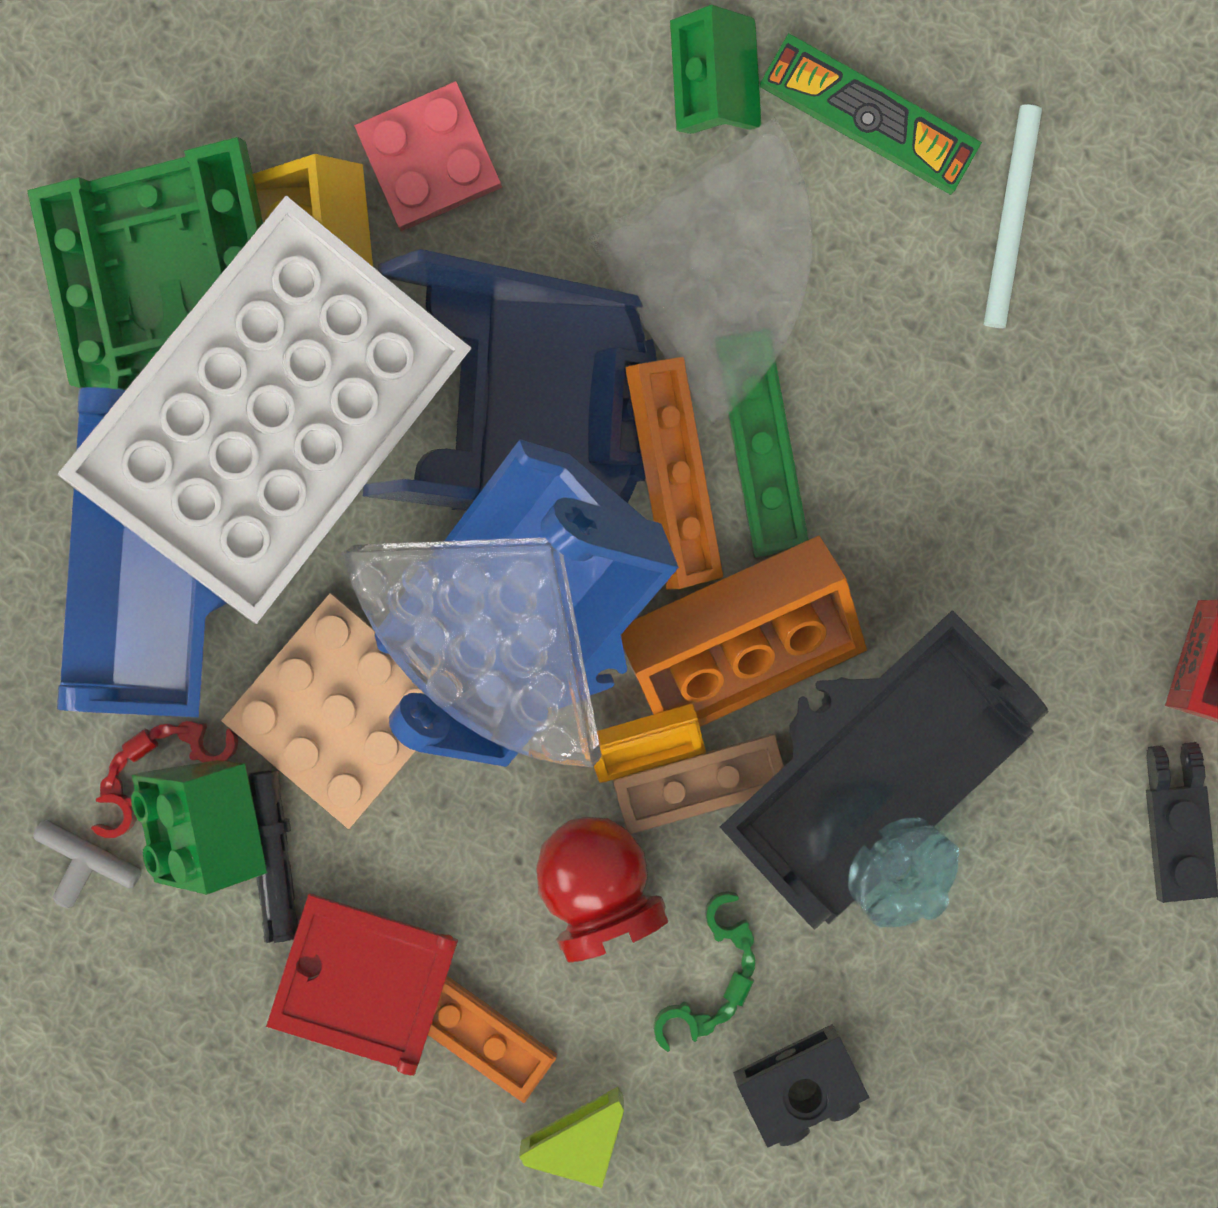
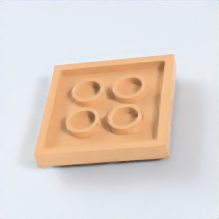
(327, 711)

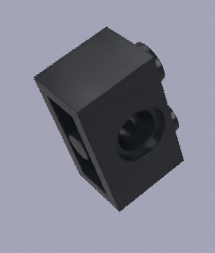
(816, 1058)

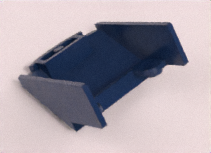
(537, 371)

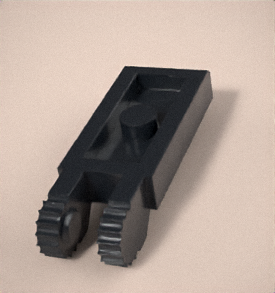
(1180, 827)

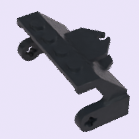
(882, 756)

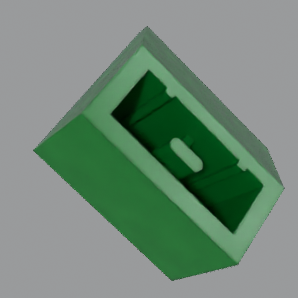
(198, 826)

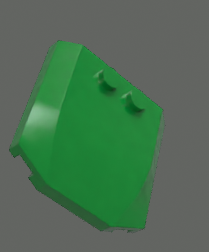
(139, 254)

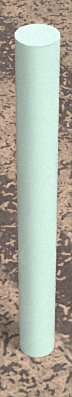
(1012, 216)

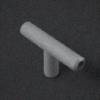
(84, 859)

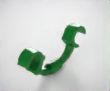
(737, 989)

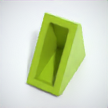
(579, 1142)

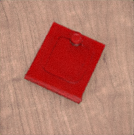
(372, 987)

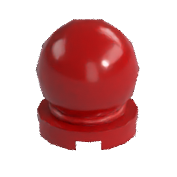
(595, 882)

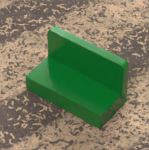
(715, 70)

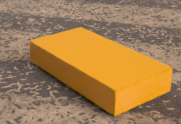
(649, 743)

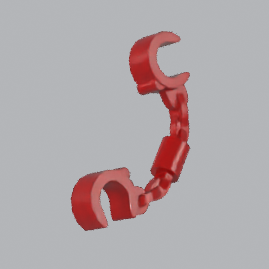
(140, 745)

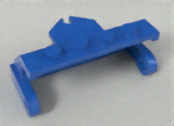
(611, 565)
(128, 612)

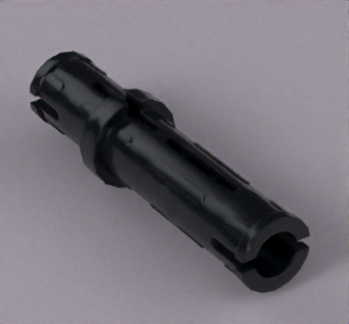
(275, 886)

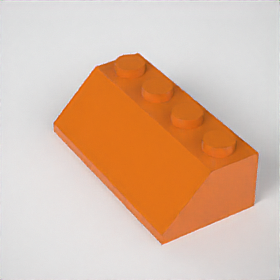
(746, 634)

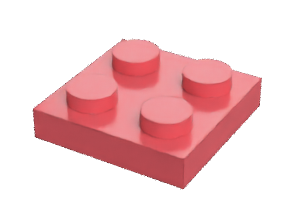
(428, 156)

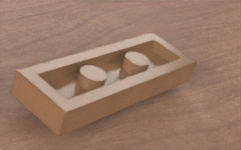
(697, 783)

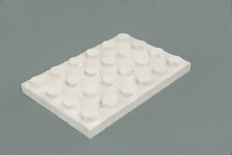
(266, 411)

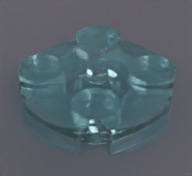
(921, 891)

